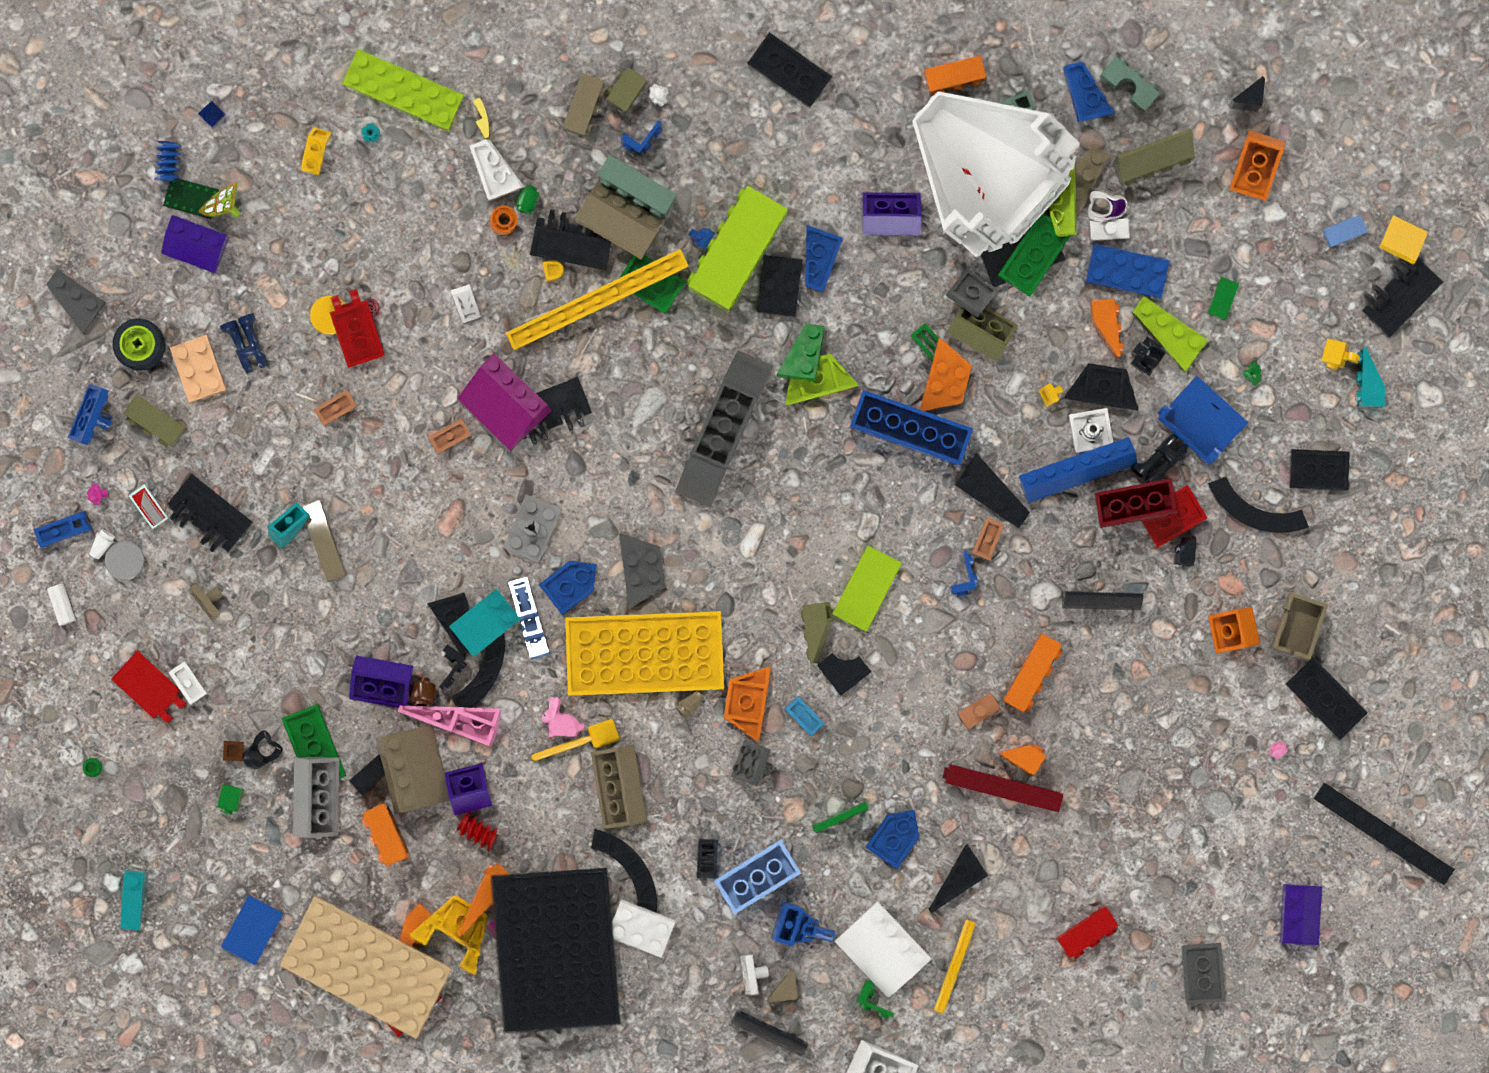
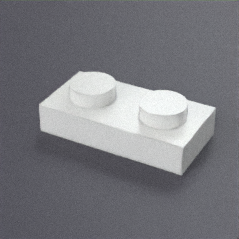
(187, 683)

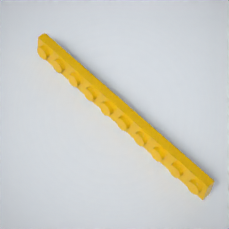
(597, 299)

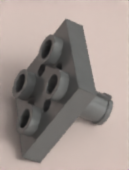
(752, 763)

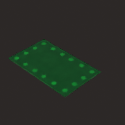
(188, 196)

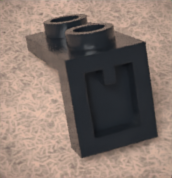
(452, 655)

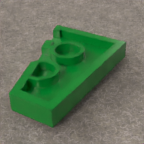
(804, 355)

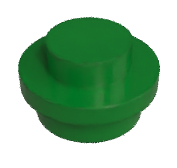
(92, 767)

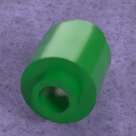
(527, 199)

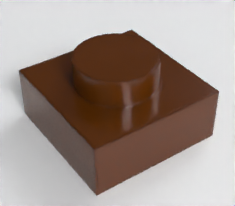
(233, 751)

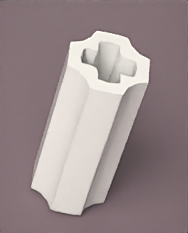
(61, 604)

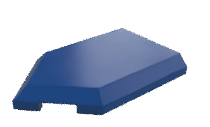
(570, 584)
(895, 837)

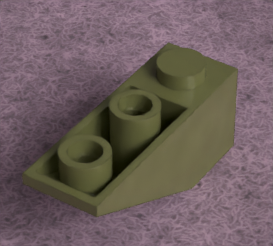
(817, 628)

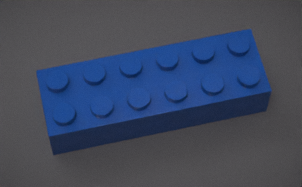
(911, 428)

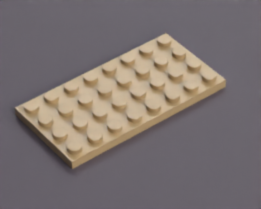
(366, 967)

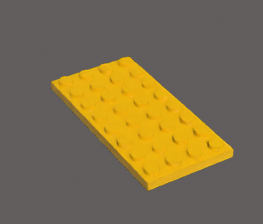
(644, 653)

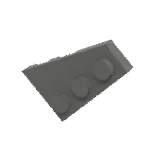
(75, 299)

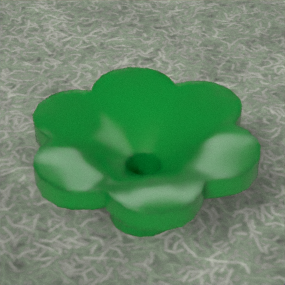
(1253, 373)

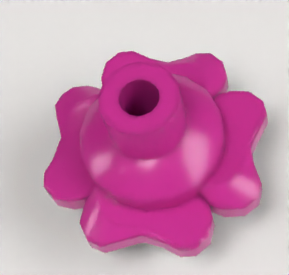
(95, 494)

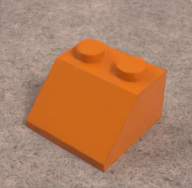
(1234, 630)
(1026, 757)

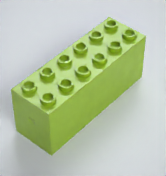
(737, 248)

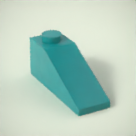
(133, 899)

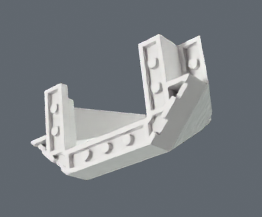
(1011, 152)

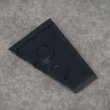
(448, 611)

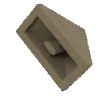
(786, 989)

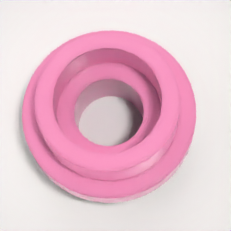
(1278, 749)

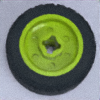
(132, 333)

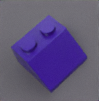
(468, 789)

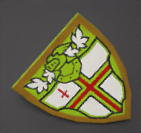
(222, 203)

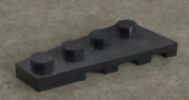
(988, 489)

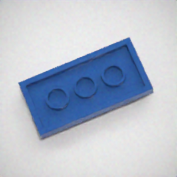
(1127, 271)

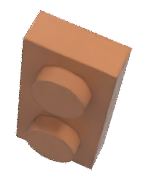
(335, 407)
(449, 436)
(988, 538)

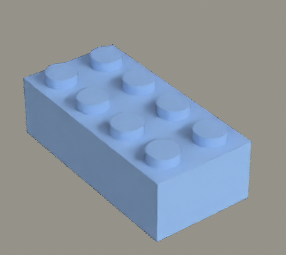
(757, 876)

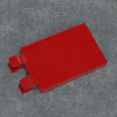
(355, 330)
(148, 687)

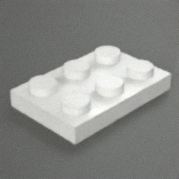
(642, 928)

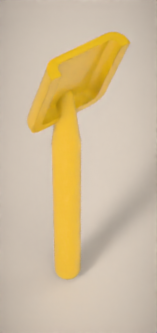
(599, 734)

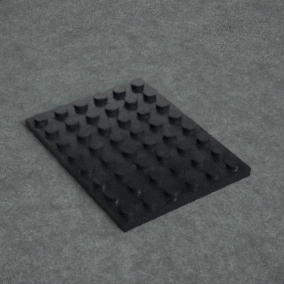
(555, 950)

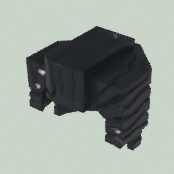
(1147, 356)

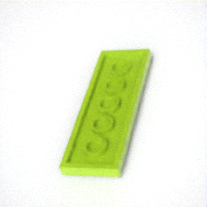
(403, 89)

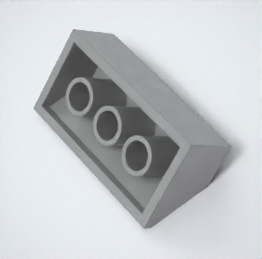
(316, 808)

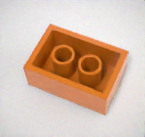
(385, 834)

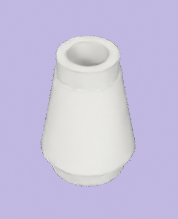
(101, 543)

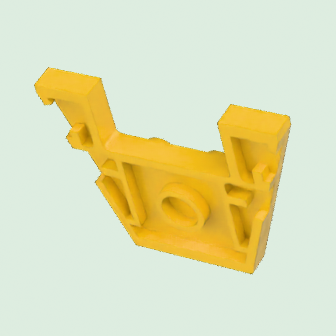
(447, 920)

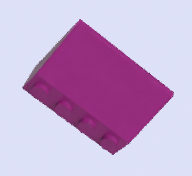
(503, 402)

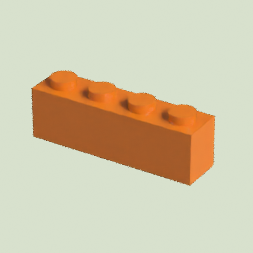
(1032, 673)

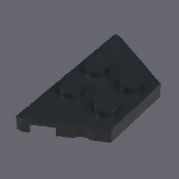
(1103, 387)

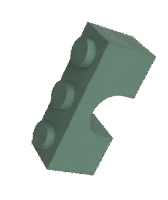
(1119, 72)

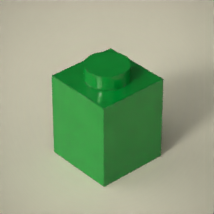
(230, 799)

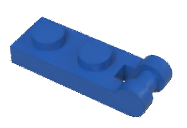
(62, 529)

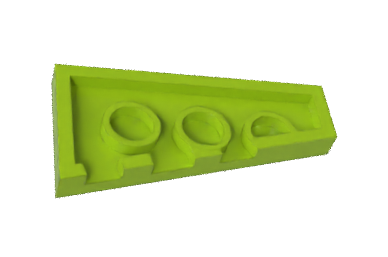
(1064, 210)
(1176, 337)

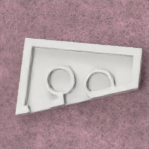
(494, 171)

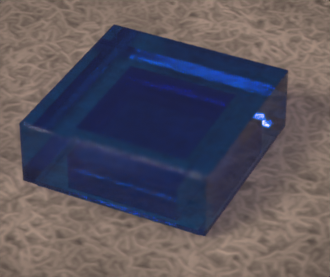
(212, 114)

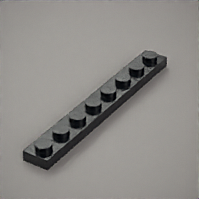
(1383, 833)

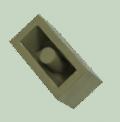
(626, 90)

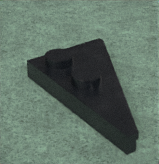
(963, 875)

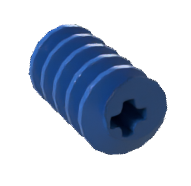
(168, 161)

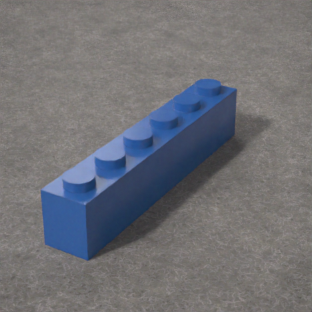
(1078, 470)

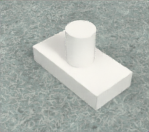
(1109, 230)
(466, 303)
(750, 974)

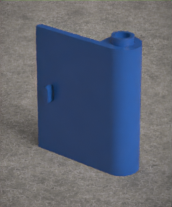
(1202, 420)

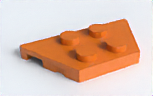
(946, 378)
(747, 701)

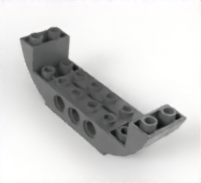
(723, 428)

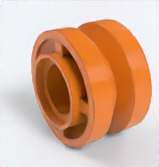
(507, 212)

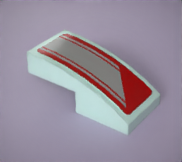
(148, 506)

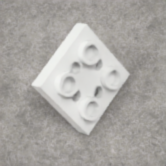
(1091, 430)

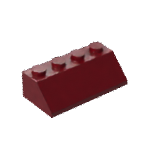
(1136, 503)

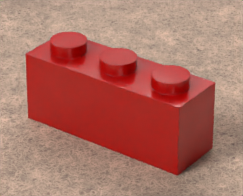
(1087, 932)

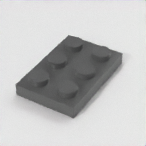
(1203, 973)

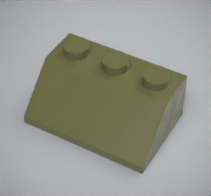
(986, 333)

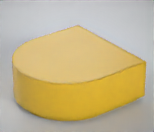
(553, 270)

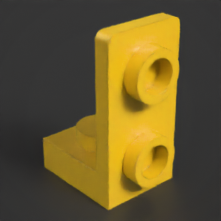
(315, 150)

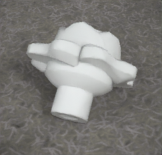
(658, 94)

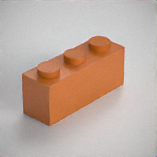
(955, 75)

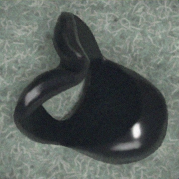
(254, 759)

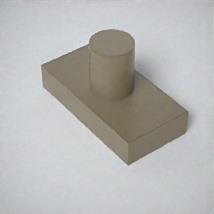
(206, 600)

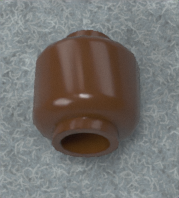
(423, 692)

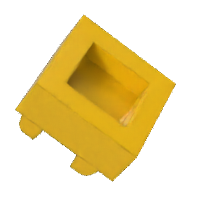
(1050, 394)

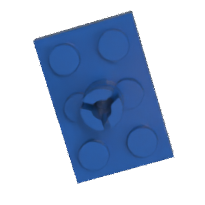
(90, 415)

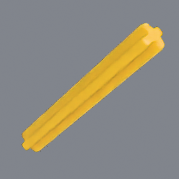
(954, 966)

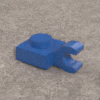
(702, 237)

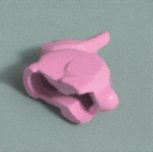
(559, 723)

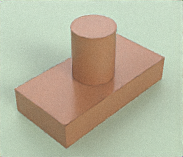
(979, 710)

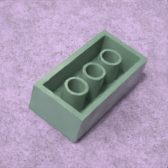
(637, 187)

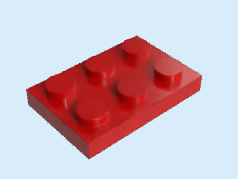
(1168, 527)

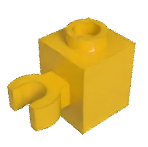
(1337, 354)

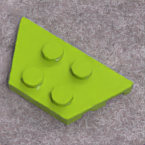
(829, 380)

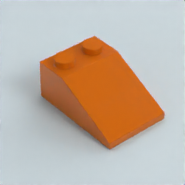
(1257, 165)

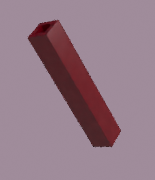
(1003, 788)

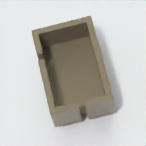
(1299, 626)

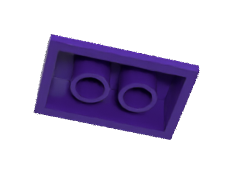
(891, 213)
(194, 244)
(380, 682)
(1300, 914)

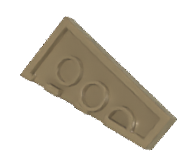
(1086, 175)

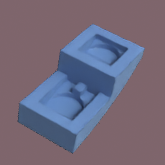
(1345, 231)

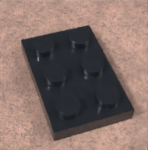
(779, 286)

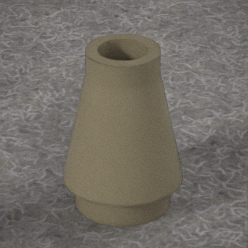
(690, 704)

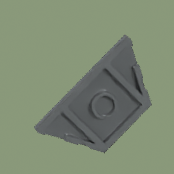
(641, 568)

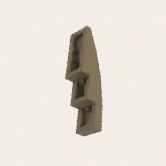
(324, 542)

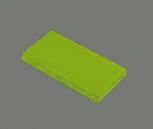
(867, 588)

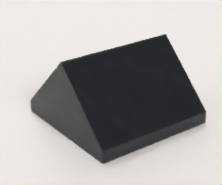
(1251, 98)

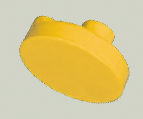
(321, 317)

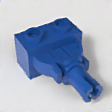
(794, 925)

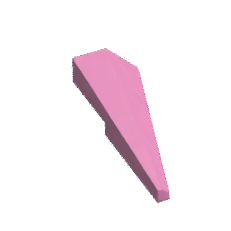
(473, 723)

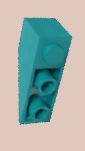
(1371, 386)

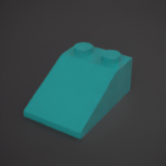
(484, 622)

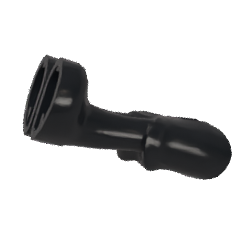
(1143, 469)

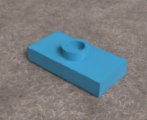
(804, 716)

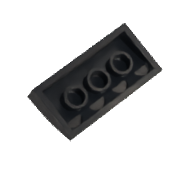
(1102, 600)
(769, 1033)

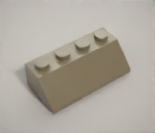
(619, 220)
(618, 787)

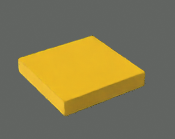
(1403, 239)

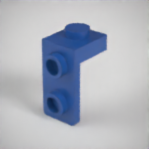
(631, 145)
(962, 589)

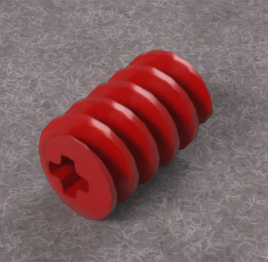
(477, 831)

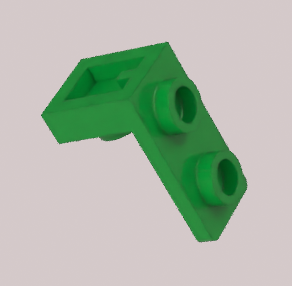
(867, 992)

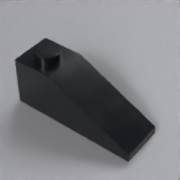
(368, 776)

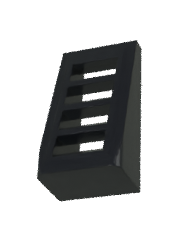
(714, 842)

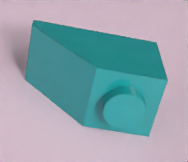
(288, 525)

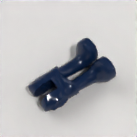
(243, 352)

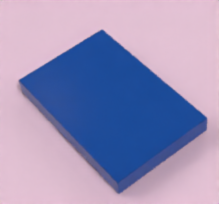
(252, 930)

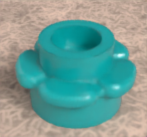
(375, 133)

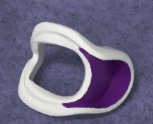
(1117, 206)

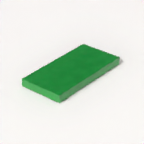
(1033, 256)
(311, 735)

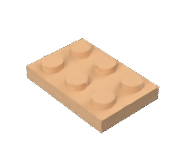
(198, 368)

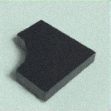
(843, 673)

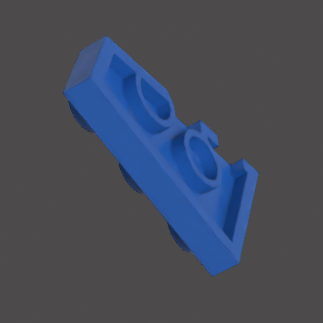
(1085, 95)
(820, 257)

